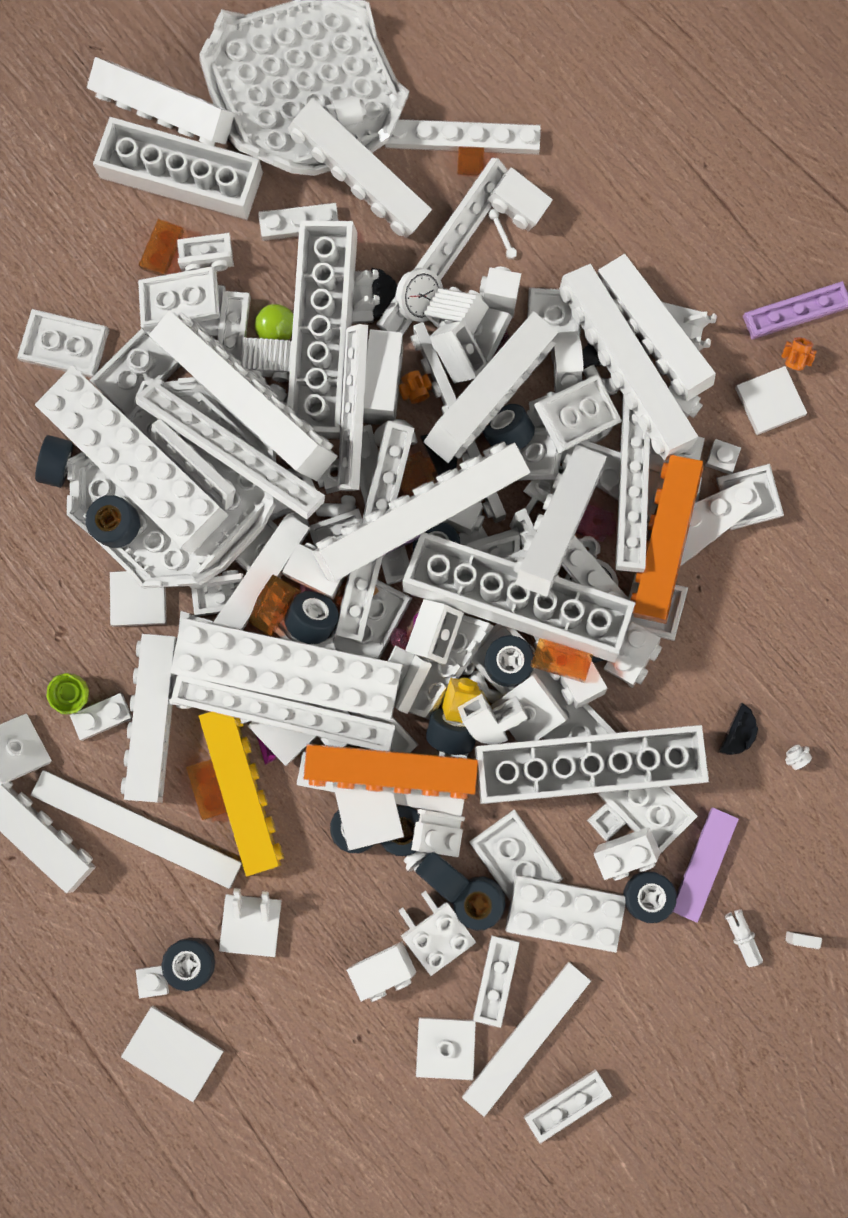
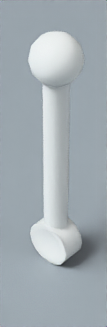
(511, 252)

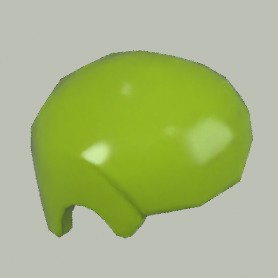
(274, 322)
(67, 693)

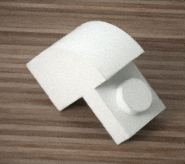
(567, 360)
(490, 724)

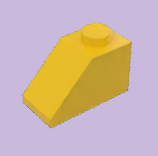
(457, 693)

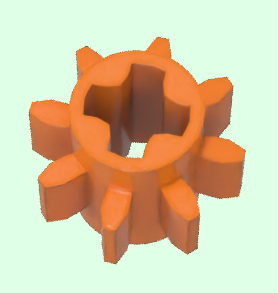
(799, 353)
(415, 387)

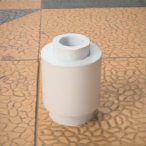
(347, 110)

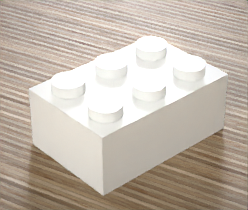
(382, 376)

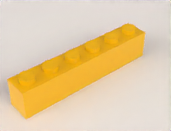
(240, 792)

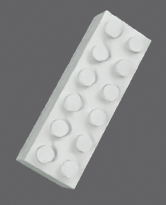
(178, 168)
(492, 388)

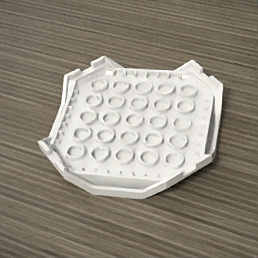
(285, 55)
(153, 556)

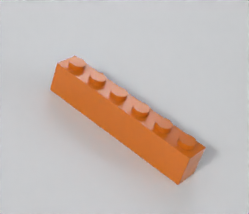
(667, 538)
(390, 769)

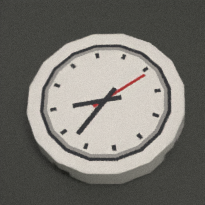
(416, 292)

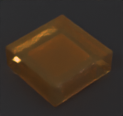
(470, 160)

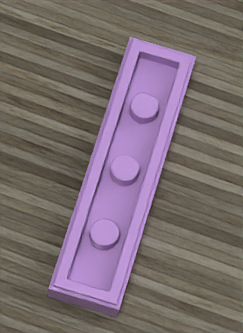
(796, 310)
(704, 864)

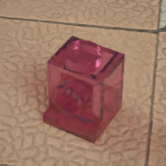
(598, 532)

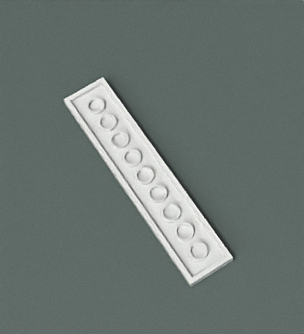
(639, 808)

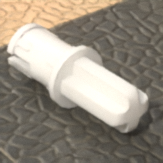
(744, 938)

